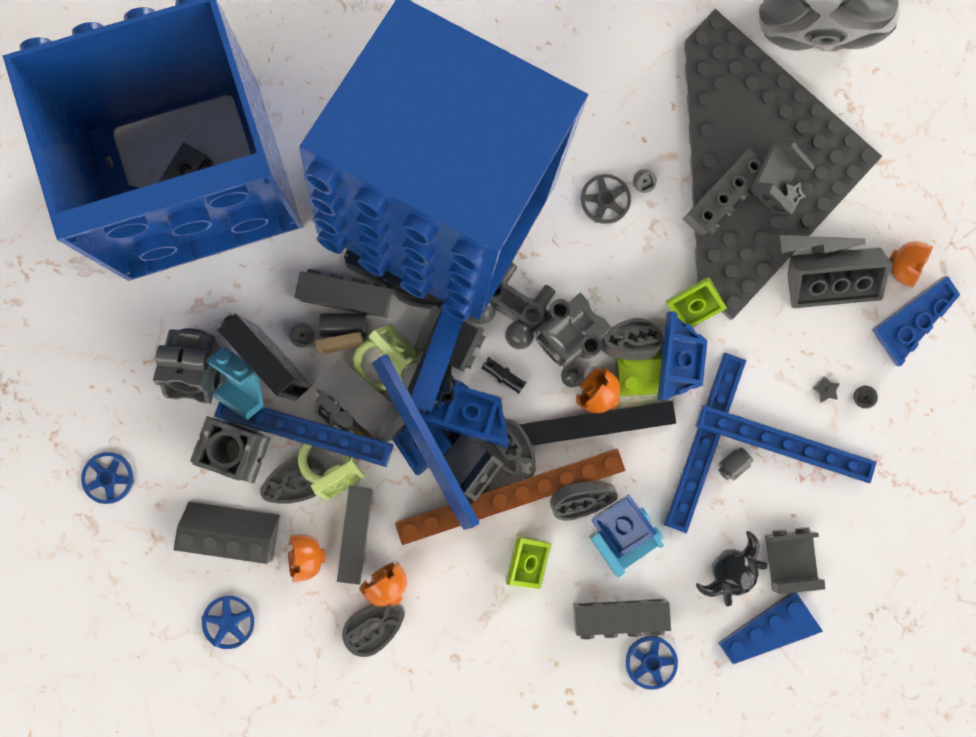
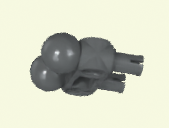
(515, 306)

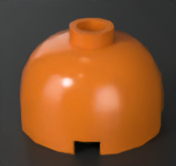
(909, 262)
(599, 392)
(305, 557)
(385, 586)

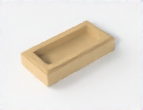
(339, 343)

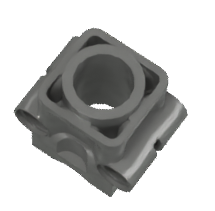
(565, 336)
(183, 365)
(212, 455)

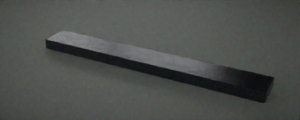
(599, 423)

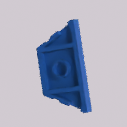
(681, 358)
(471, 415)

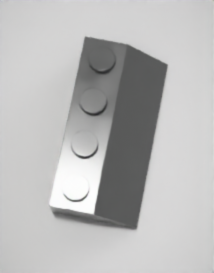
(837, 277)
(227, 533)

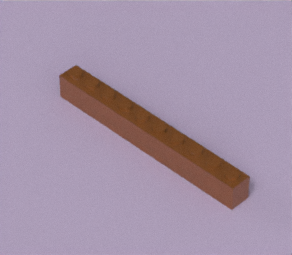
(512, 495)

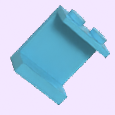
(242, 389)
(617, 564)

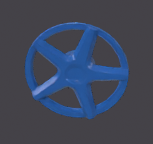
(107, 478)
(227, 622)
(651, 662)

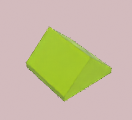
(697, 303)
(527, 562)

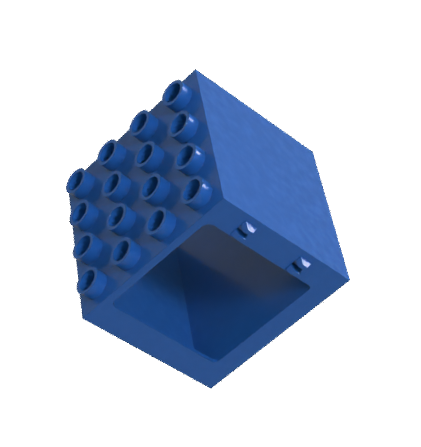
(120, 73)
(437, 157)

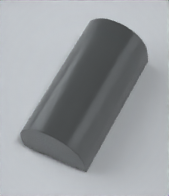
(342, 324)

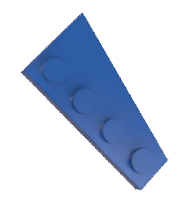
(909, 324)
(773, 628)

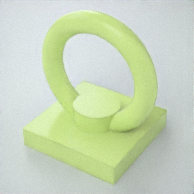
(390, 343)
(334, 479)

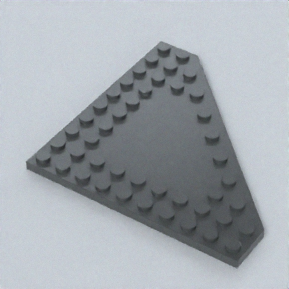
(745, 102)

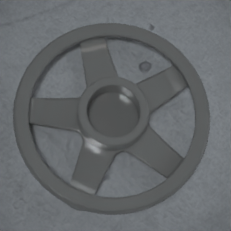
(605, 199)

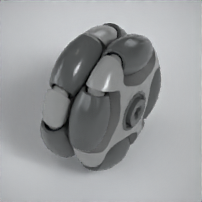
(828, 23)

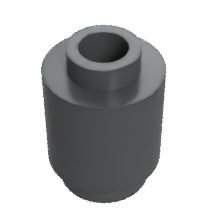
(735, 464)

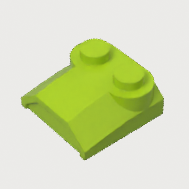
(638, 376)

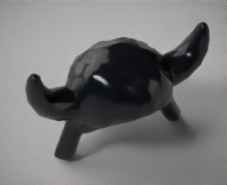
(735, 571)

